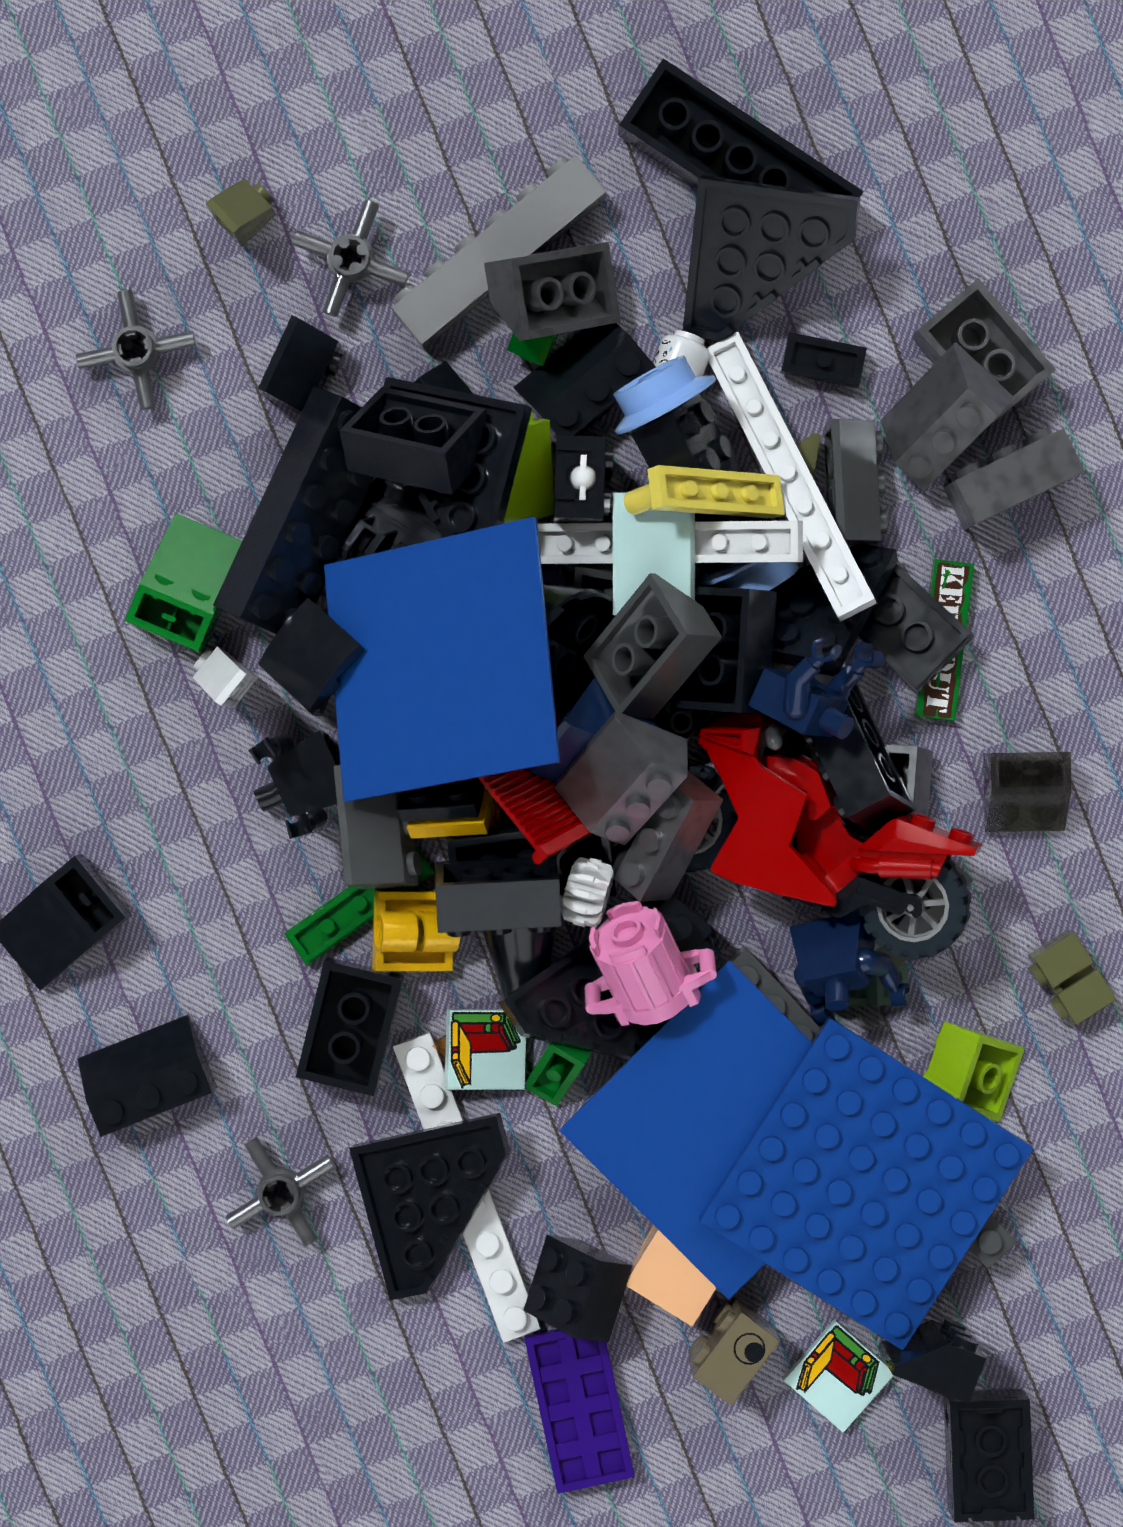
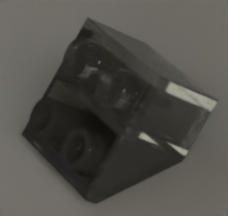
(1026, 791)

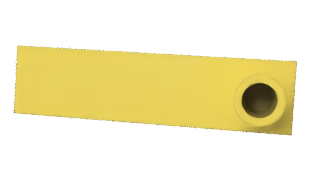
(708, 492)

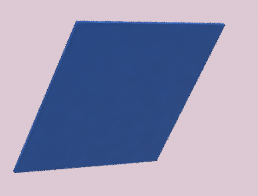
(449, 661)
(686, 1111)

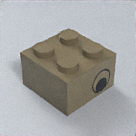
(732, 1350)

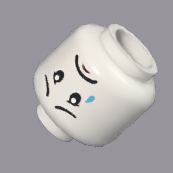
(684, 344)

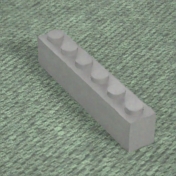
(524, 230)

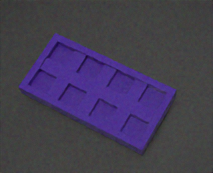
(579, 1410)

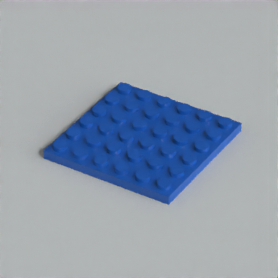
(865, 1183)

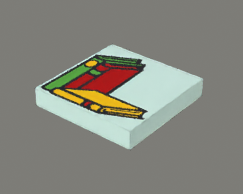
(483, 1051)
(838, 1375)

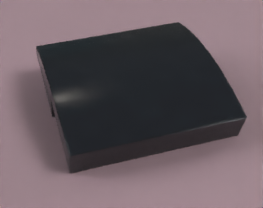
(310, 655)

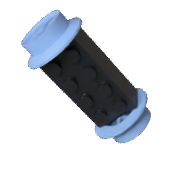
(681, 431)

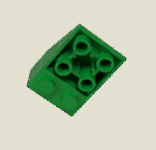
(183, 584)

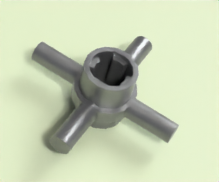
(357, 272)
(123, 342)
(279, 1207)

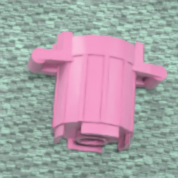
(644, 967)

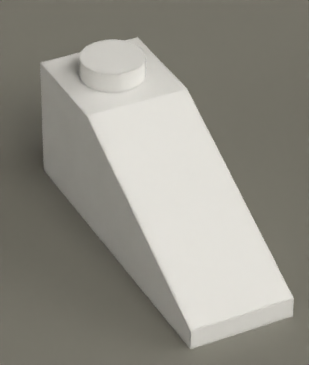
(223, 677)

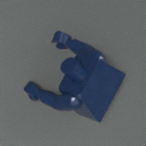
(808, 704)
(838, 958)

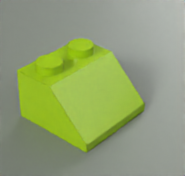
(975, 1068)

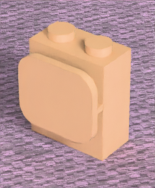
(669, 1278)

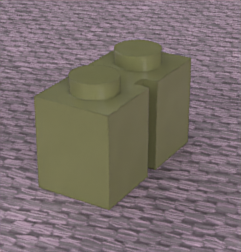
(1070, 978)

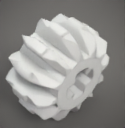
(587, 892)

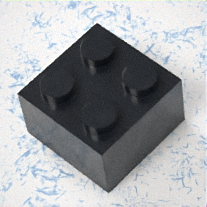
(577, 1288)

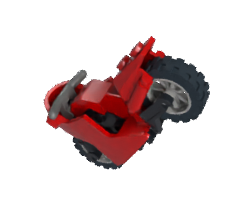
(790, 840)

